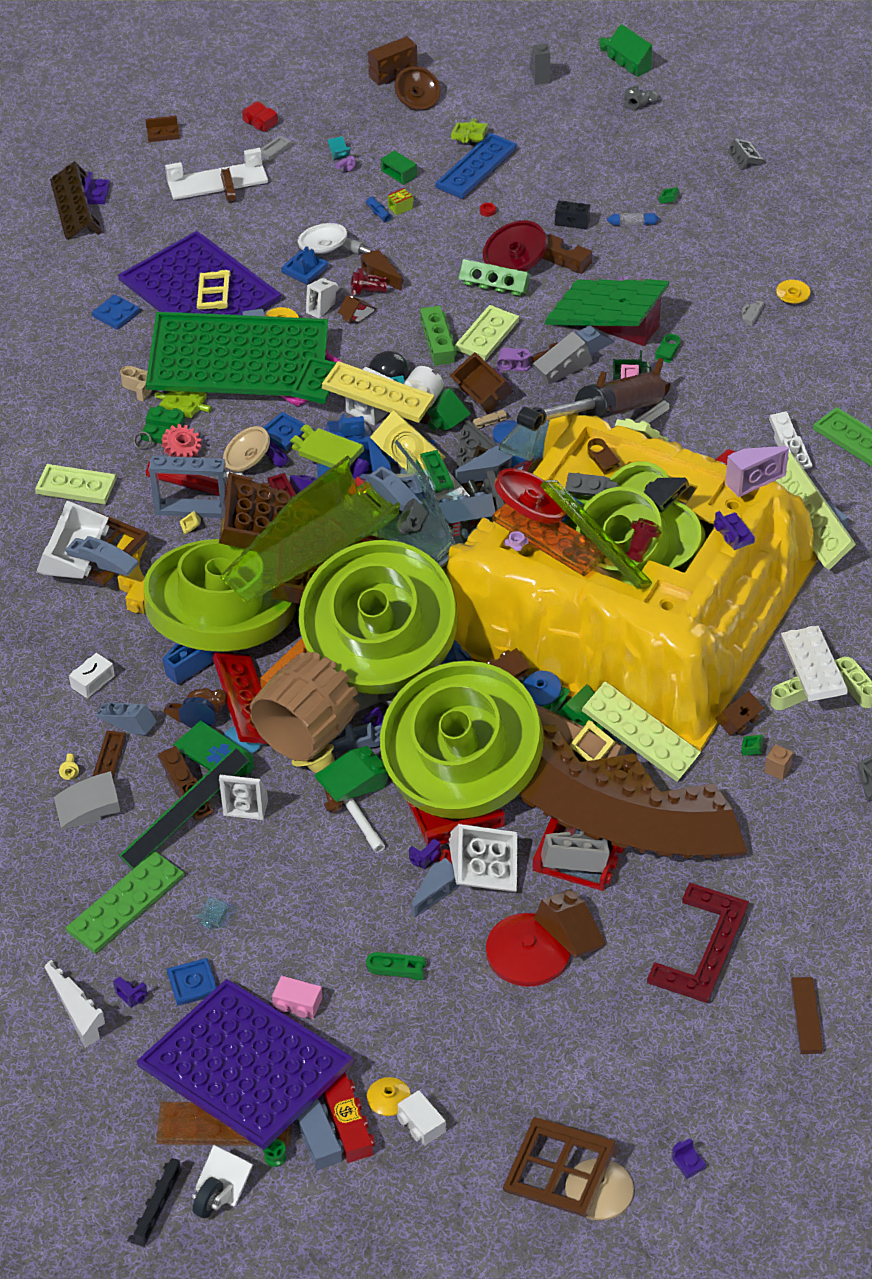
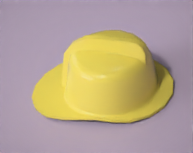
(319, 761)

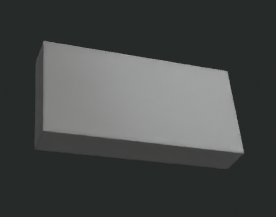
(275, 148)

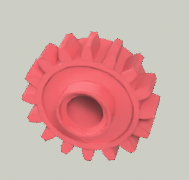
(181, 442)

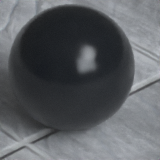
(390, 364)

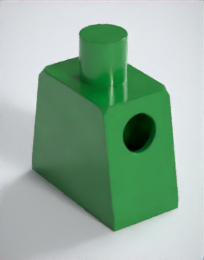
(446, 411)
(573, 707)

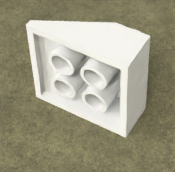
(484, 857)

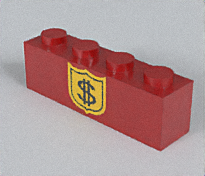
(347, 1119)

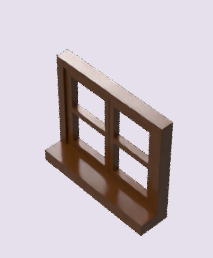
(139, 536)
(571, 1137)

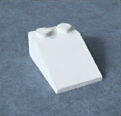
(243, 797)

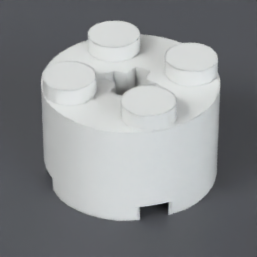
(425, 380)

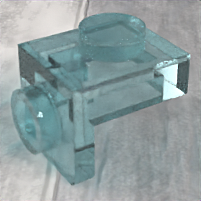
(213, 913)

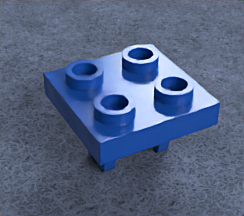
(304, 266)

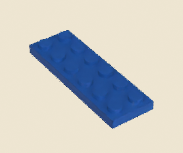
(476, 165)

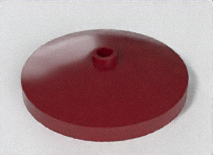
(516, 246)

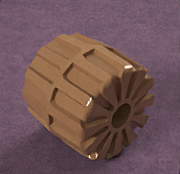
(304, 706)

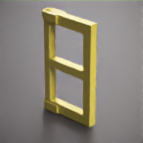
(211, 275)
(590, 725)

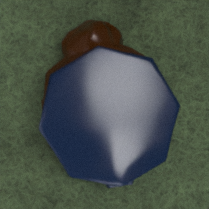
(201, 705)

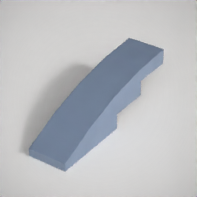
(357, 737)

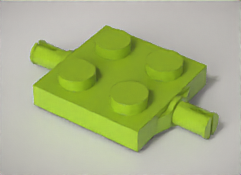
(469, 131)
(185, 401)

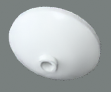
(323, 238)

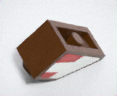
(355, 309)

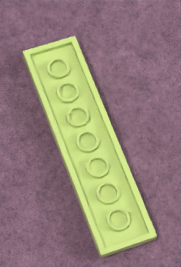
(830, 536)

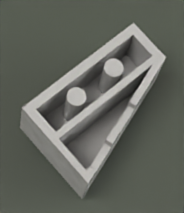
(563, 359)
(574, 852)

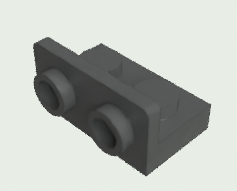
(744, 153)

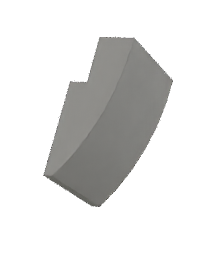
(87, 801)

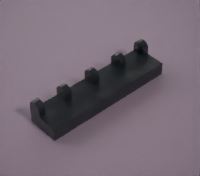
(156, 1203)

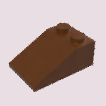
(570, 923)

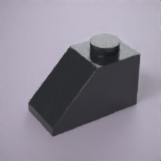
(665, 491)

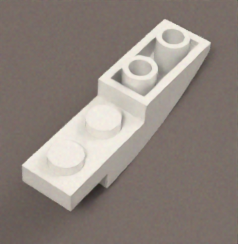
(786, 436)

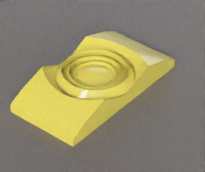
(397, 428)

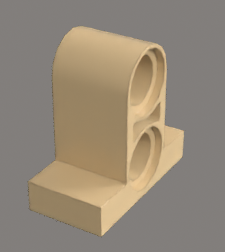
(135, 380)

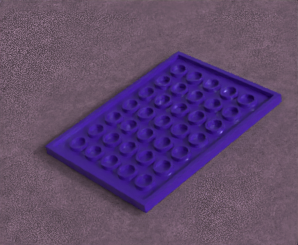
(172, 279)
(245, 1063)

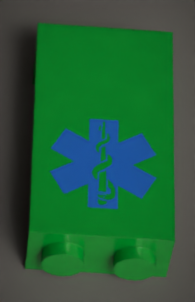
(209, 747)

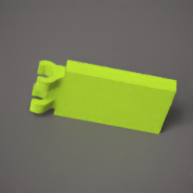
(325, 447)

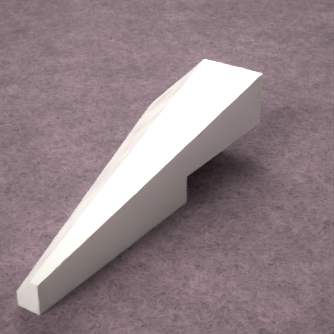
(80, 1009)

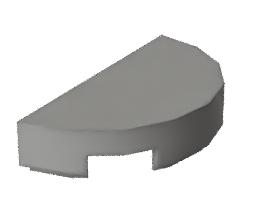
(751, 312)

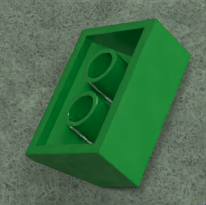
(630, 51)

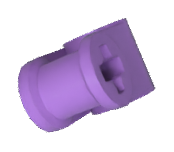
(513, 358)

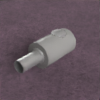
(355, 246)

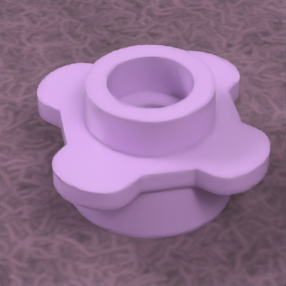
(516, 540)

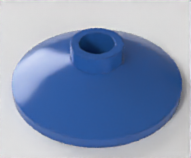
(543, 694)

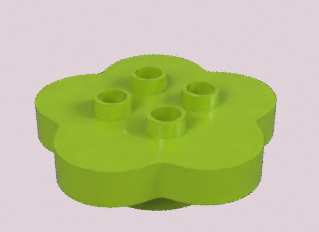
(619, 506)

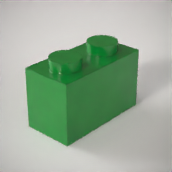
(399, 167)

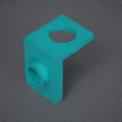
(338, 148)

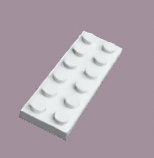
(813, 663)

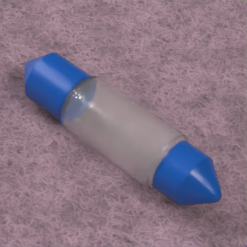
(633, 219)

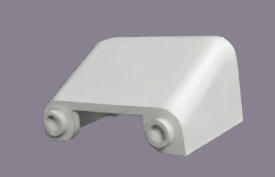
(72, 524)

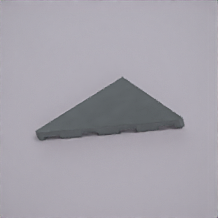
(469, 440)

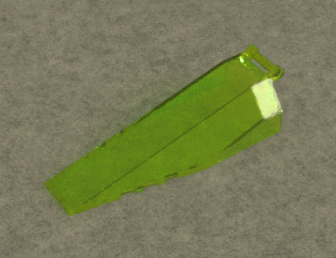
(310, 530)

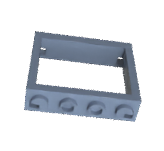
(190, 466)

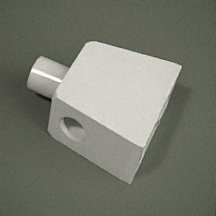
(320, 297)

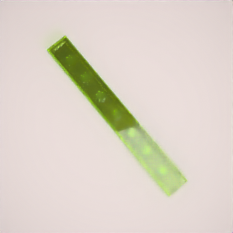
(596, 534)

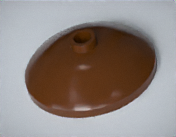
(420, 81)

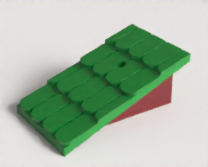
(616, 307)

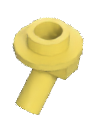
(69, 767)

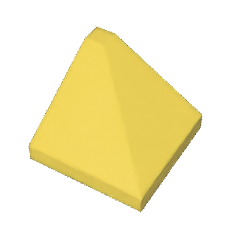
(190, 522)

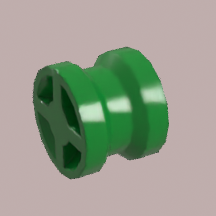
(276, 1147)

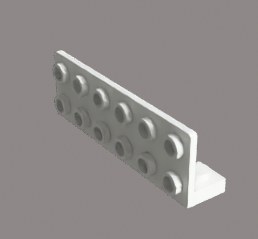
(210, 181)

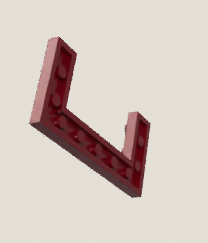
(703, 982)

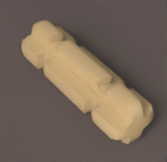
(490, 419)

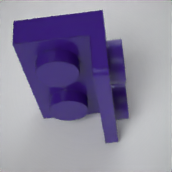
(96, 189)
(733, 530)

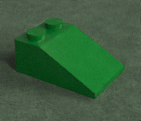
(353, 774)

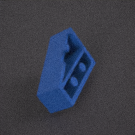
(184, 662)

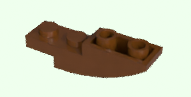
(181, 778)

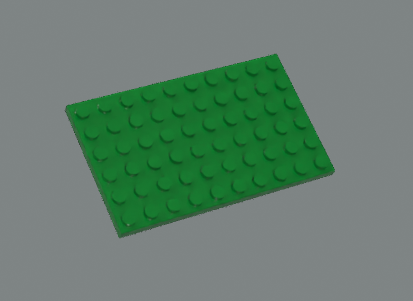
(232, 352)

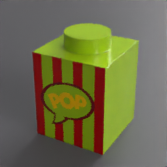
(400, 201)

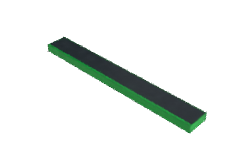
(183, 809)

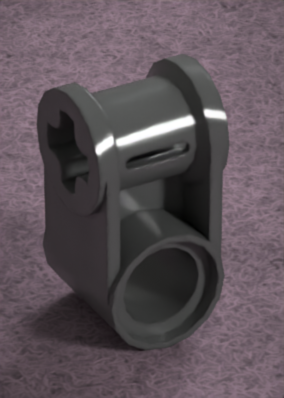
(411, 517)

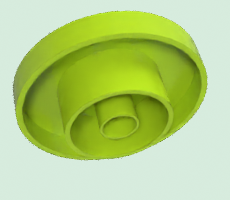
(200, 610)
(379, 614)
(461, 739)

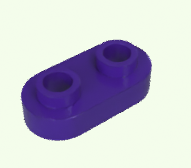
(278, 457)

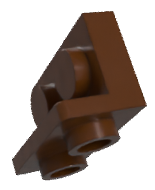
(162, 128)

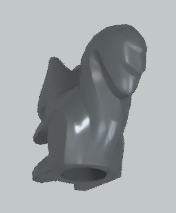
(637, 98)

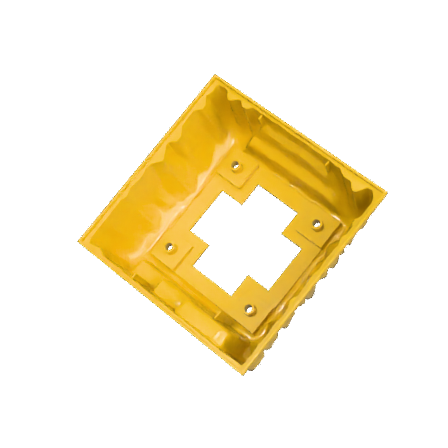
(665, 647)

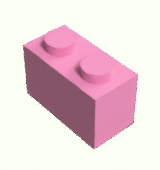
(297, 997)

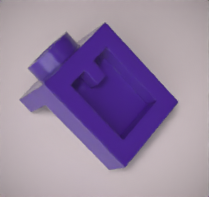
(128, 993)
(687, 1158)

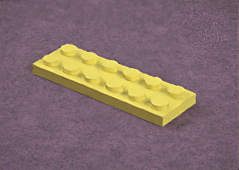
(378, 391)

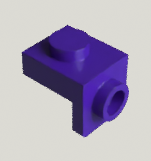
(427, 856)

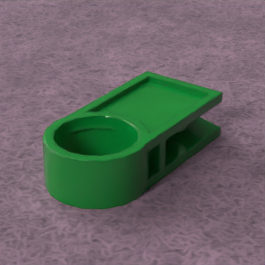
(667, 351)

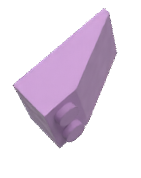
(755, 468)

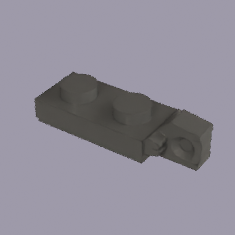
(588, 484)

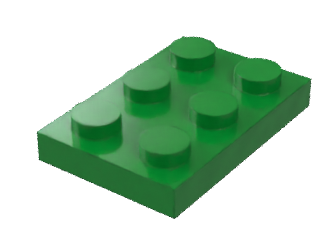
(310, 380)

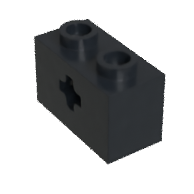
(572, 215)

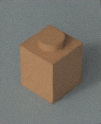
(778, 762)

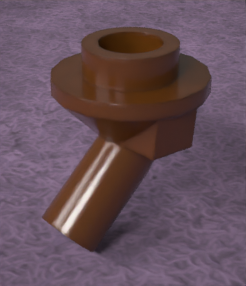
(331, 804)

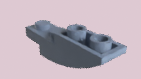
(104, 554)

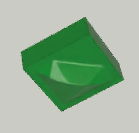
(603, 43)
(669, 195)
(752, 745)

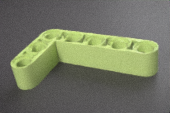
(855, 679)

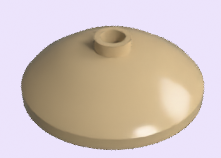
(246, 449)
(613, 1194)

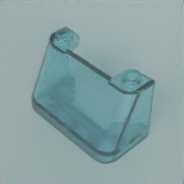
(525, 442)

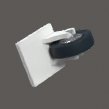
(220, 1182)

